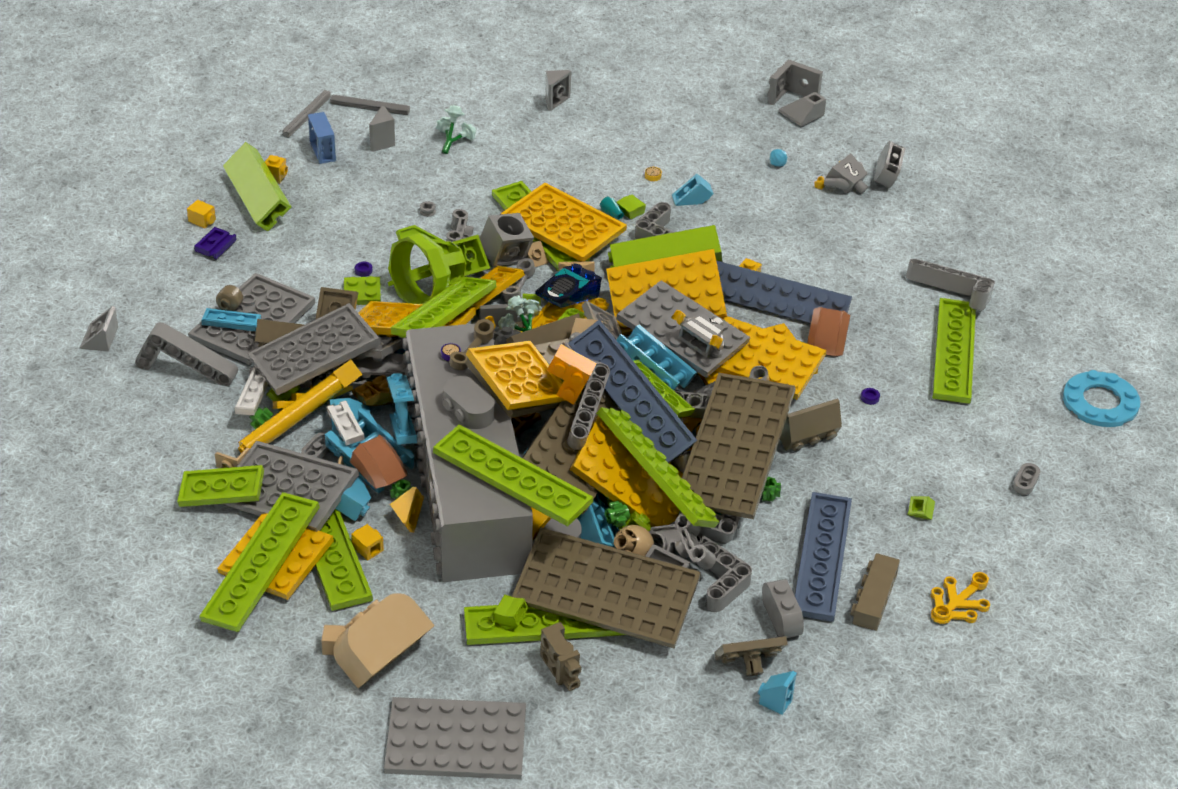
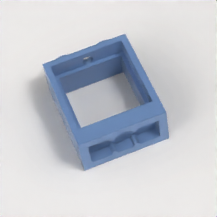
(321, 137)

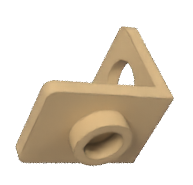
(537, 254)
(226, 461)

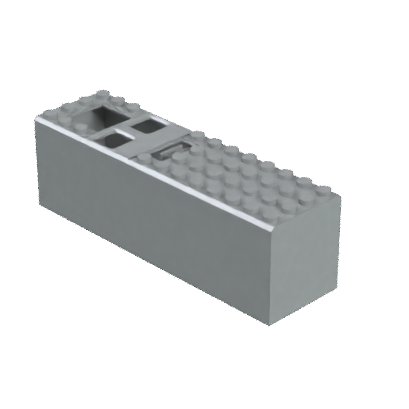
(473, 523)

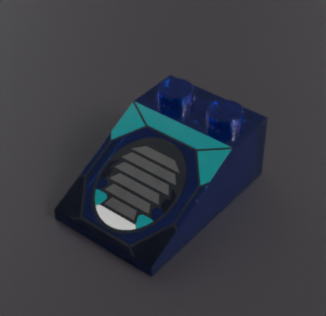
(570, 286)

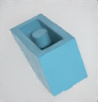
(693, 192)
(355, 500)
(778, 692)

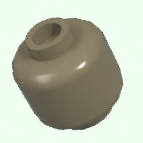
(229, 298)

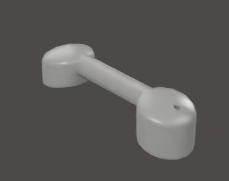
(528, 267)

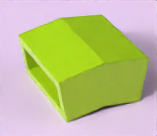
(631, 206)
(510, 611)

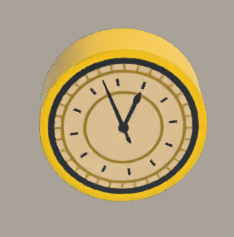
(653, 173)

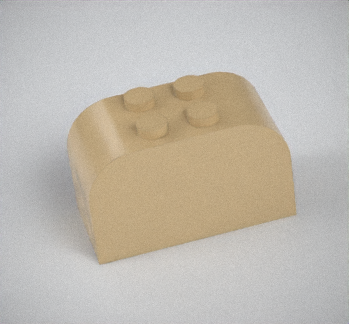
(379, 636)

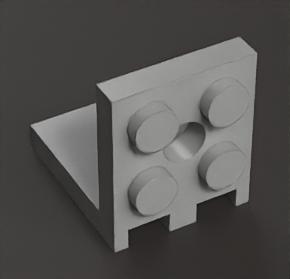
(790, 78)

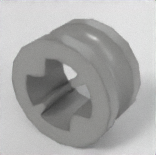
(427, 209)

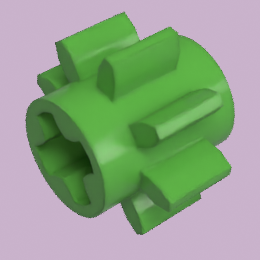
(260, 417)
(400, 488)
(771, 489)
(617, 514)

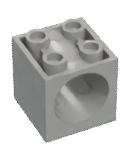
(506, 239)

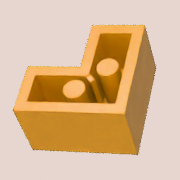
(573, 370)

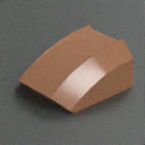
(829, 330)
(378, 462)

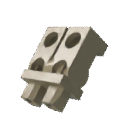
(560, 656)

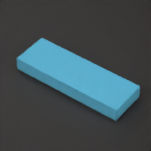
(230, 319)

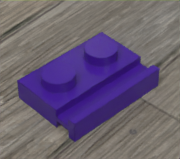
(215, 242)

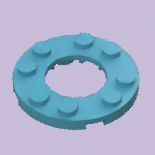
(1114, 417)

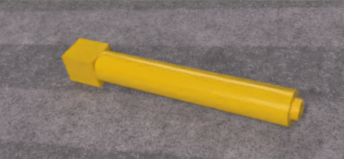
(303, 406)

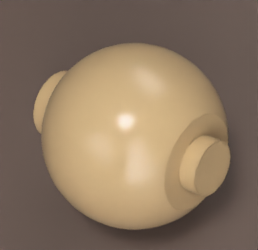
(634, 539)

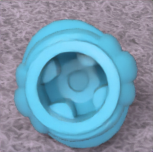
(778, 157)

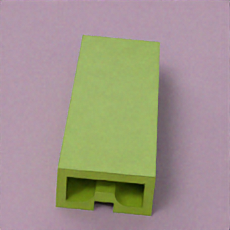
(256, 186)
(665, 246)

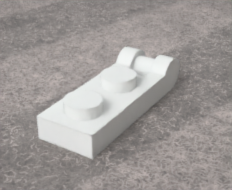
(345, 423)

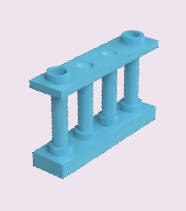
(657, 357)
(401, 420)
(338, 447)

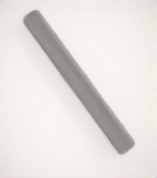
(369, 104)
(301, 118)

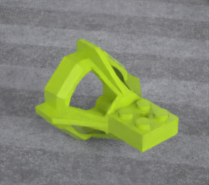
(446, 263)

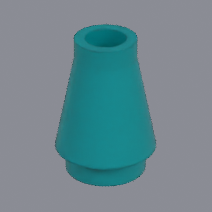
(611, 208)

